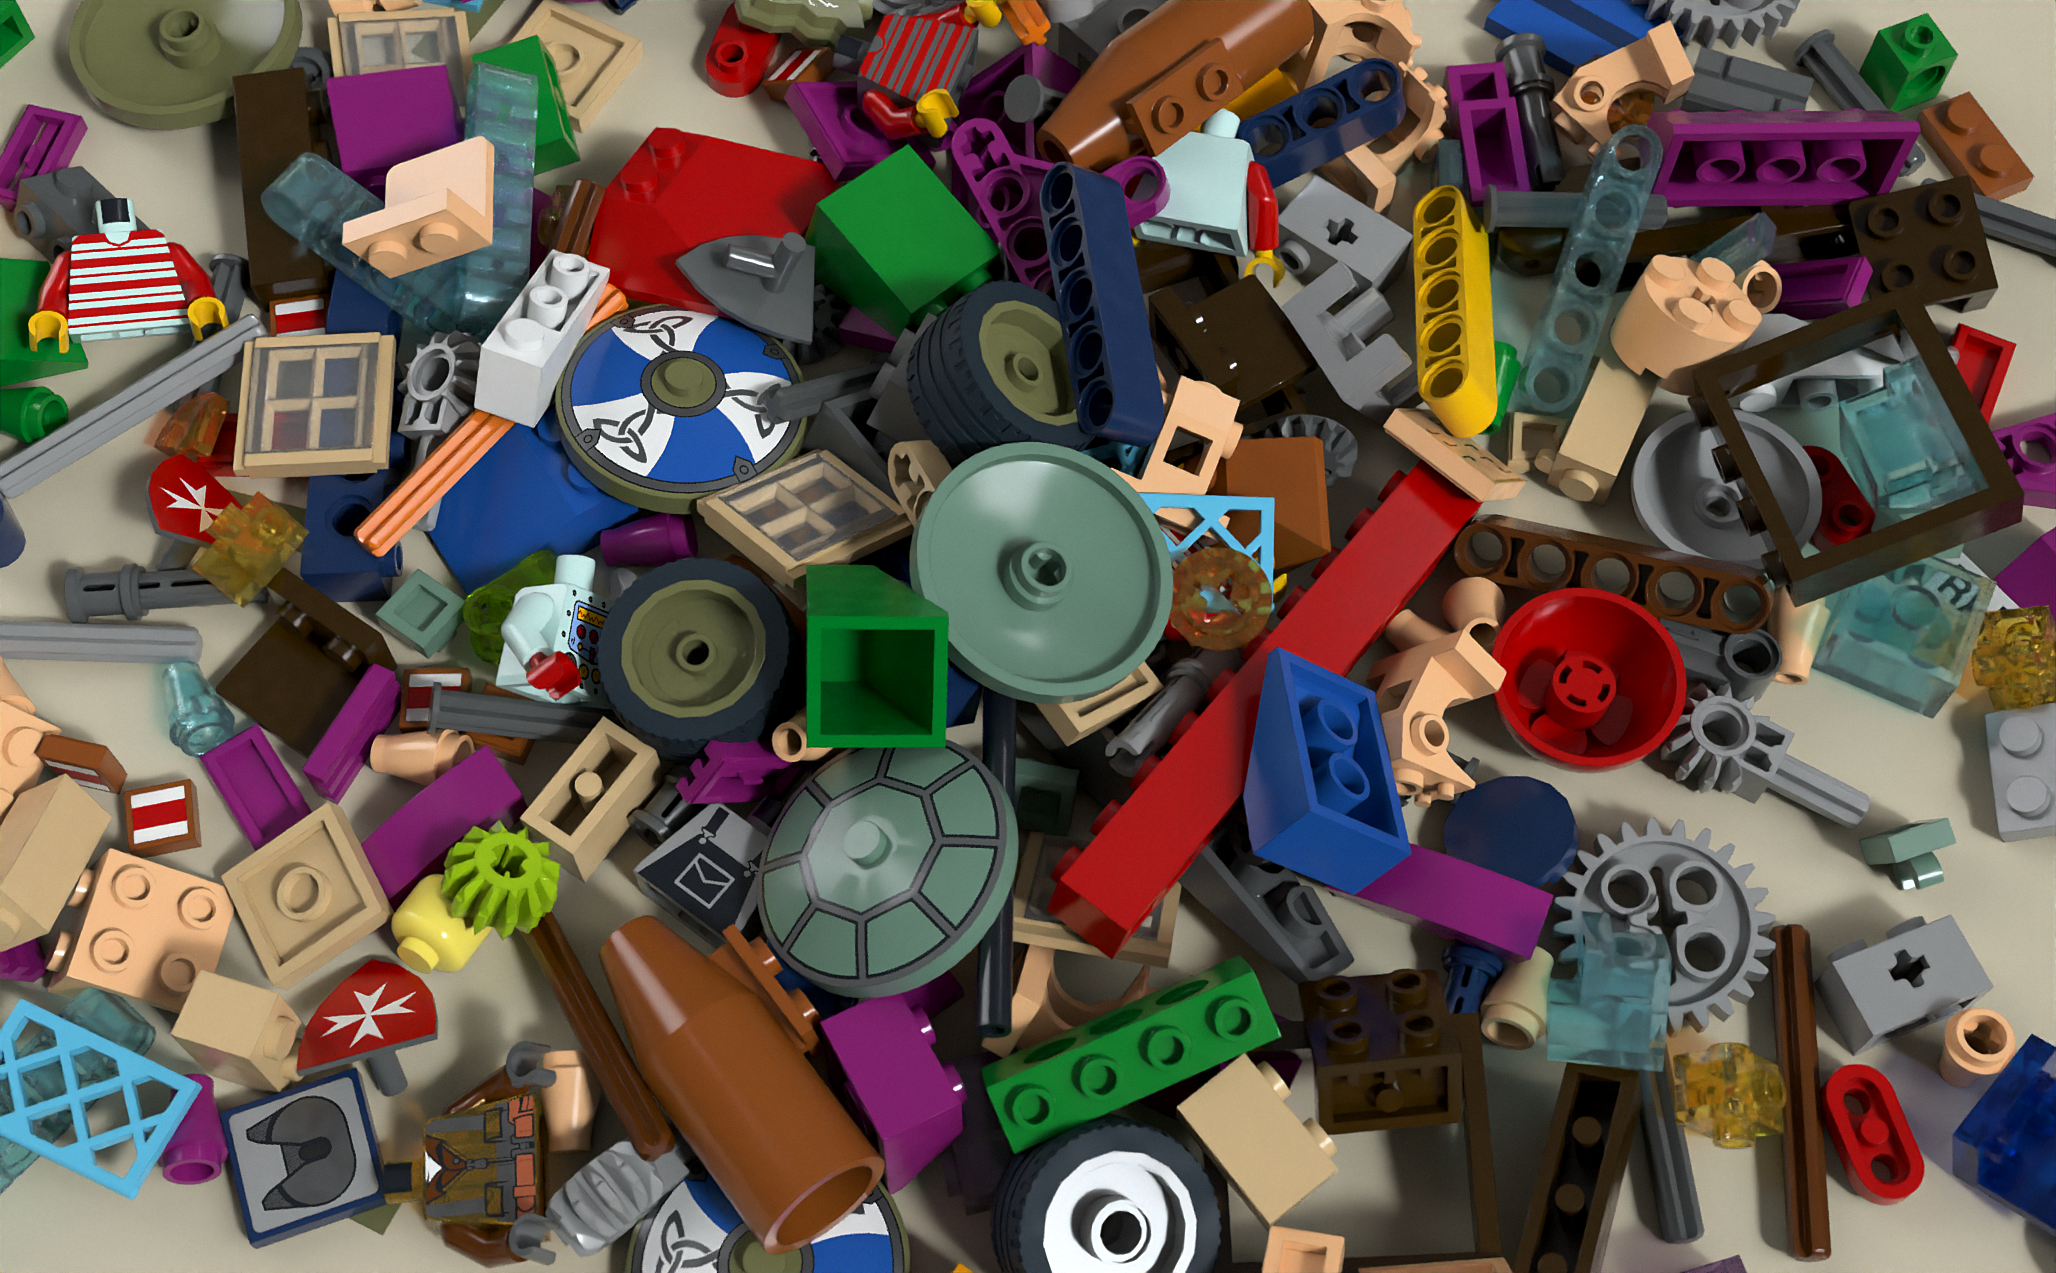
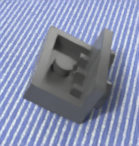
(58, 207)

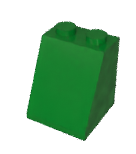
(899, 244)
(873, 661)

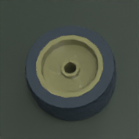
(994, 374)
(693, 616)

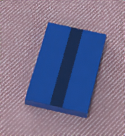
(1574, 27)

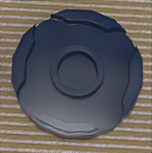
(1514, 829)

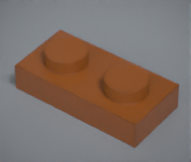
(1974, 147)

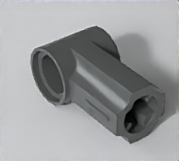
(1711, 657)

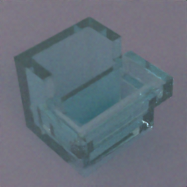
(1899, 446)
(1616, 1004)

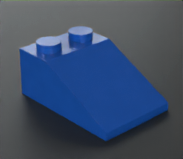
(521, 502)
(1322, 778)

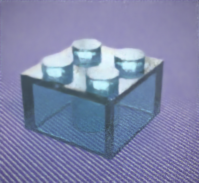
(1907, 633)

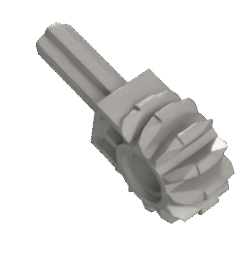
(438, 397)
(1752, 757)
(614, 1193)

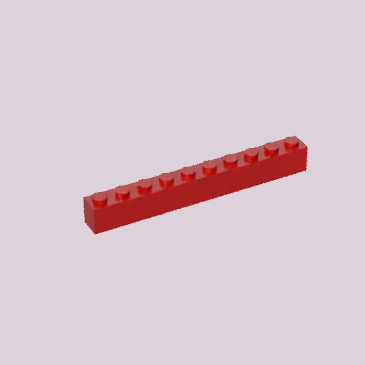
(1202, 779)

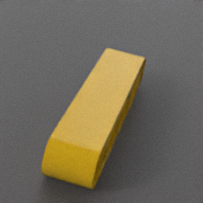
(1454, 312)

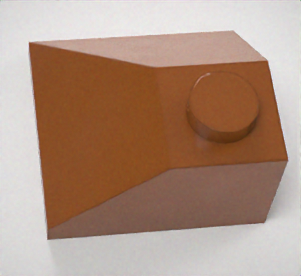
(1293, 475)

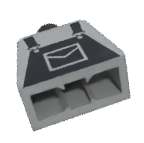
(711, 871)

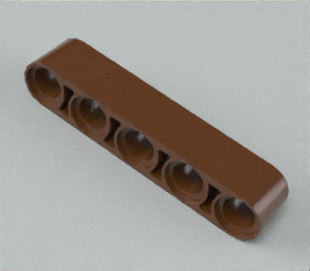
(1644, 563)

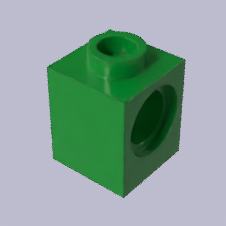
(1908, 63)

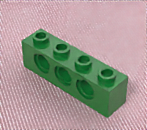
(1129, 1053)

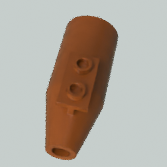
(1171, 77)
(732, 1075)

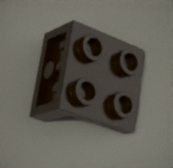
(1926, 240)
(1231, 340)
(303, 665)
(1382, 1052)

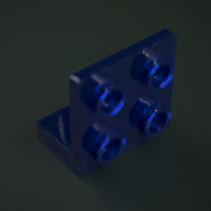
(2011, 1137)

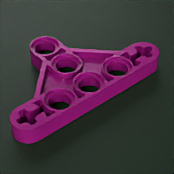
(1029, 174)

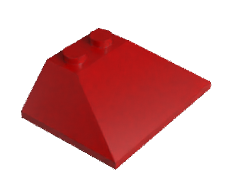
(694, 191)

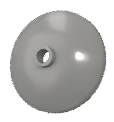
(1678, 481)

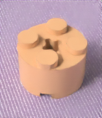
(1682, 319)

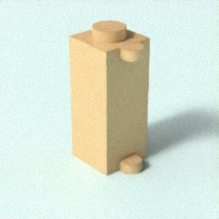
(1600, 429)
(43, 855)

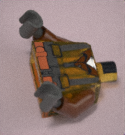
(486, 1167)

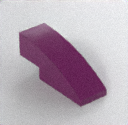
(1487, 128)
(430, 824)
(1459, 903)

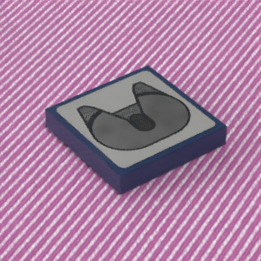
(305, 1157)

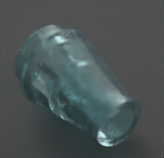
(195, 711)

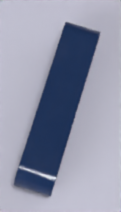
(1337, 98)
(1101, 306)

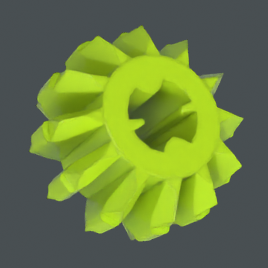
(500, 880)

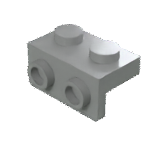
(2023, 771)

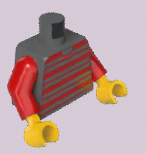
(917, 68)

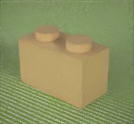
(592, 796)
(240, 1033)
(1258, 1139)

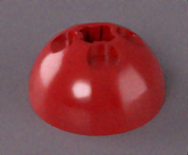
(1599, 656)

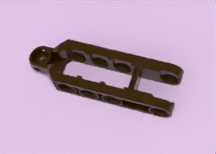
(1800, 236)

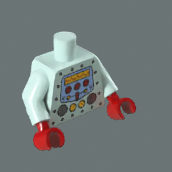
(555, 638)

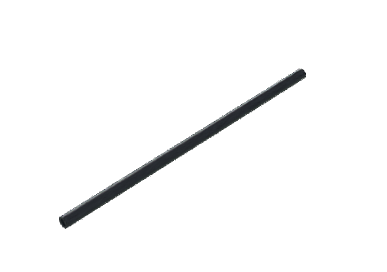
(999, 756)

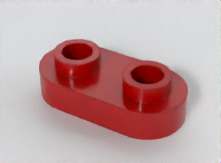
(747, 45)
(1839, 499)
(1874, 1136)

